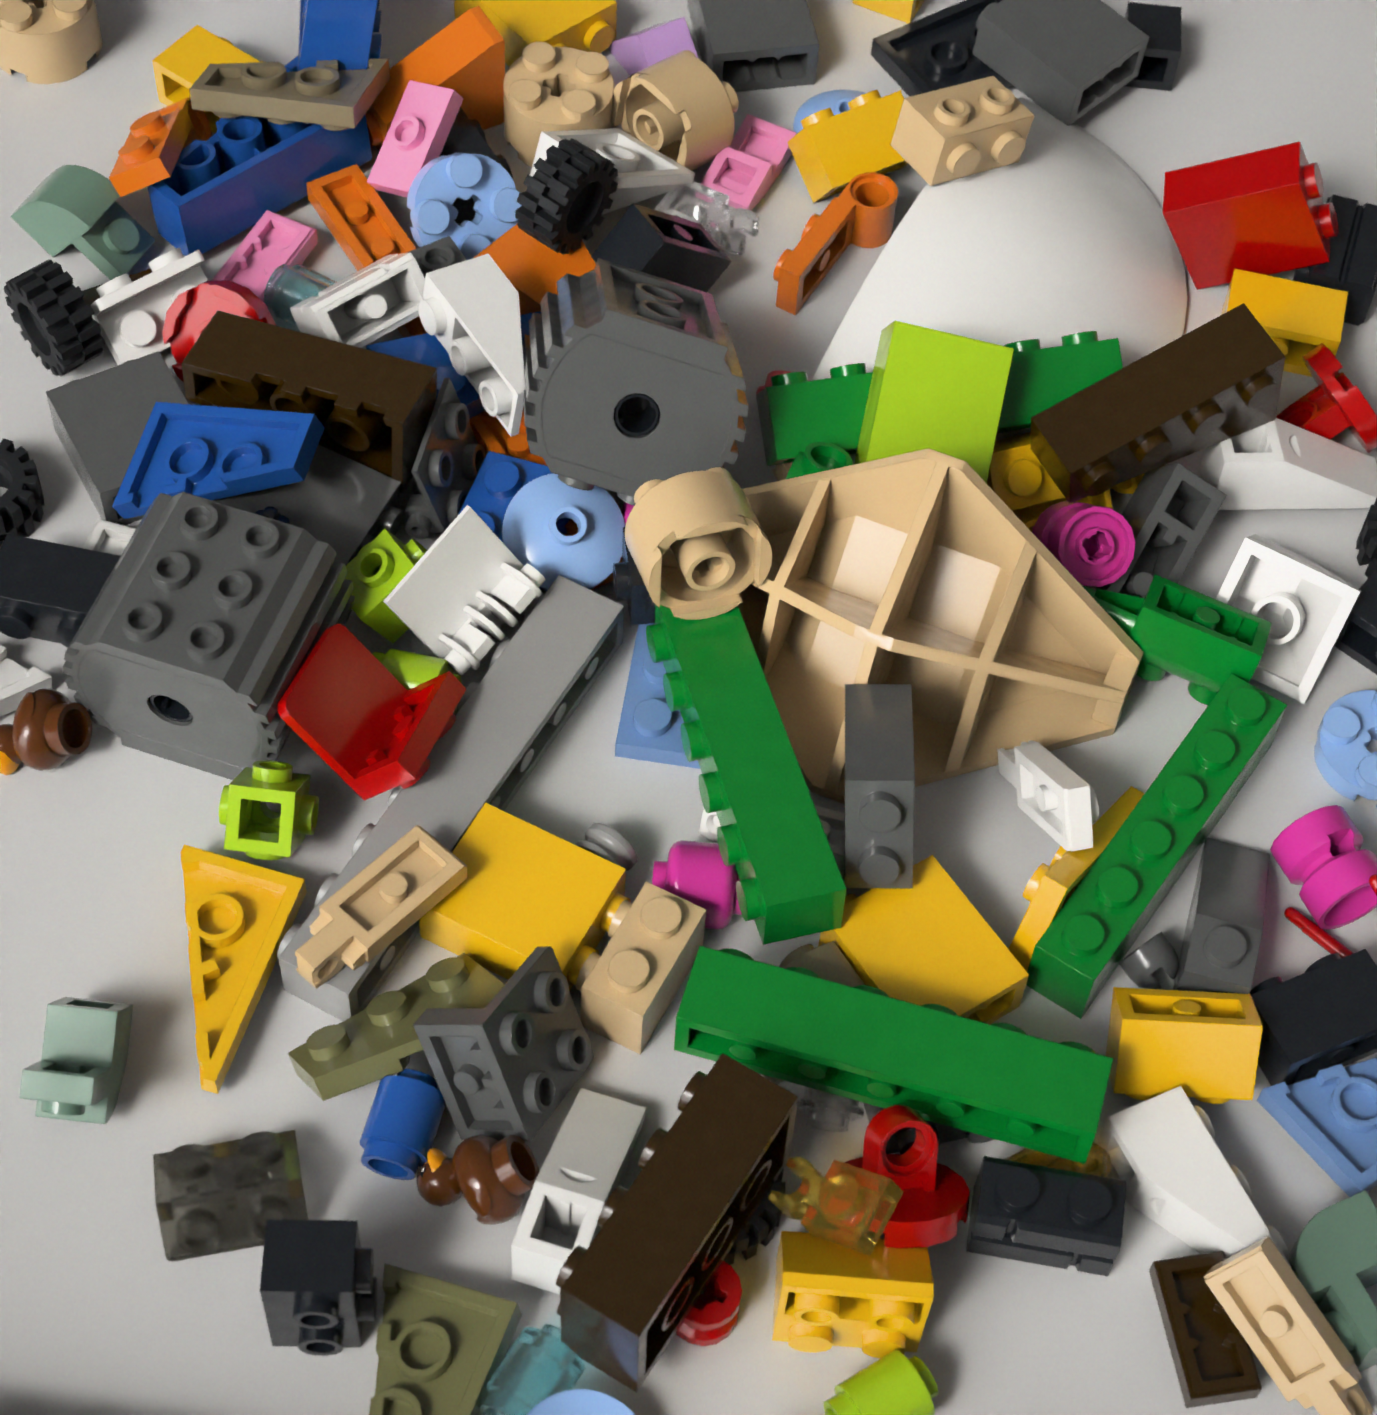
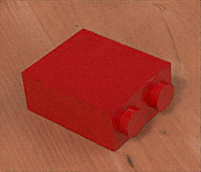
(1249, 214)

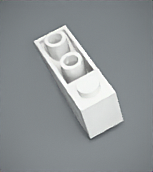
(479, 325)
(1289, 470)
(1181, 1176)
(574, 1186)

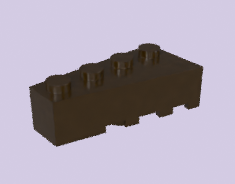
(365, 399)
(1162, 406)

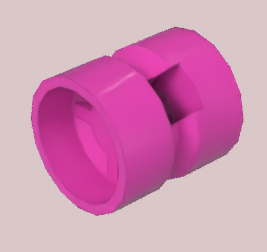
(1087, 541)
(1327, 860)

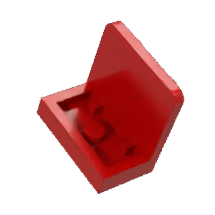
(364, 717)

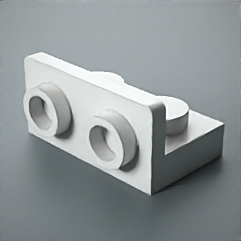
(135, 311)

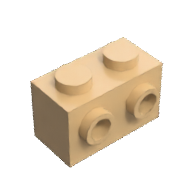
(962, 130)
(641, 966)

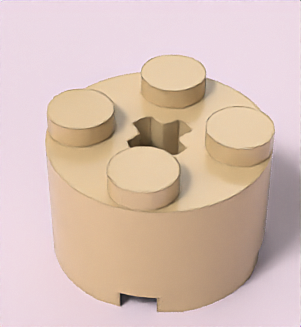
(48, 38)
(555, 92)
(677, 109)
(696, 543)

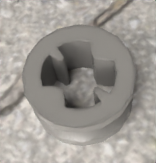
(609, 845)

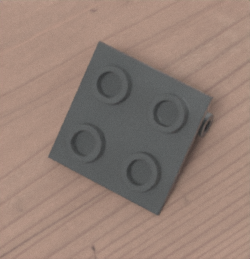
(443, 467)

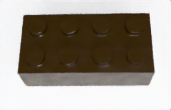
(675, 1220)

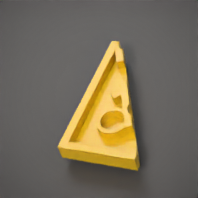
(1054, 884)
(234, 935)

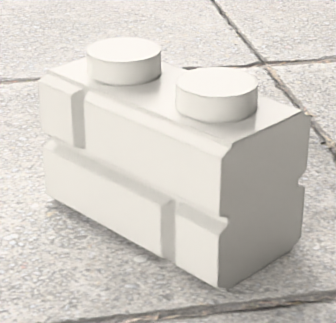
(365, 302)

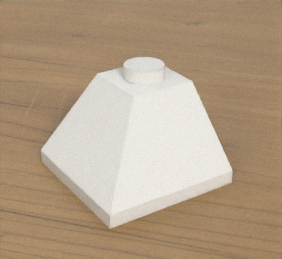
(640, 168)
(1302, 604)

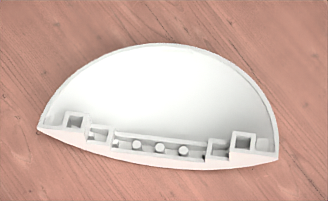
(1027, 255)

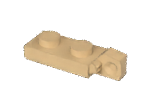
(379, 905)
(1287, 1330)

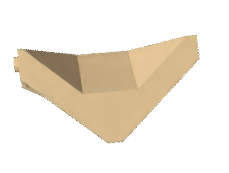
(934, 585)

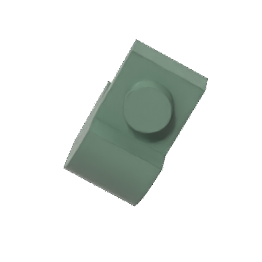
(82, 210)
(80, 1060)
(1336, 1265)

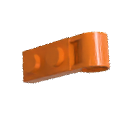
(156, 145)
(858, 217)

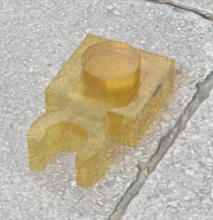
(842, 1207)

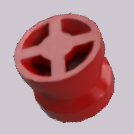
(711, 1319)

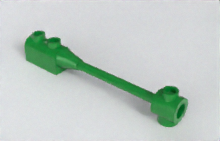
(1171, 625)

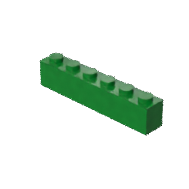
(833, 409)
(748, 775)
(1154, 846)
(894, 1053)

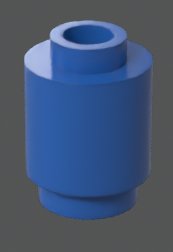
(402, 1124)

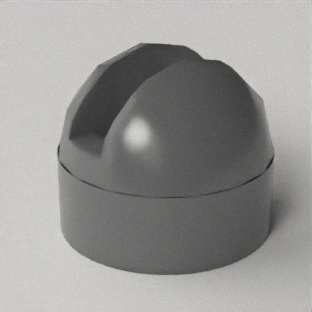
(1147, 959)

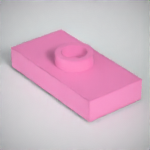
(414, 136)
(266, 247)

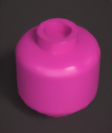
(700, 876)

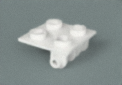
(464, 592)

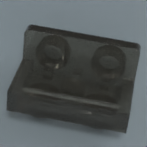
(223, 1193)

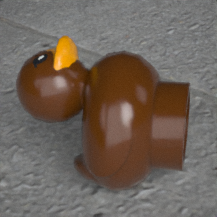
(44, 732)
(486, 1171)

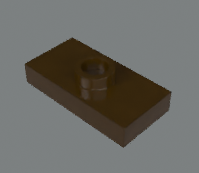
(1205, 1345)

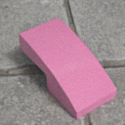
(750, 163)

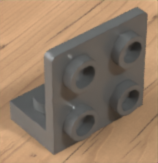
(514, 1058)

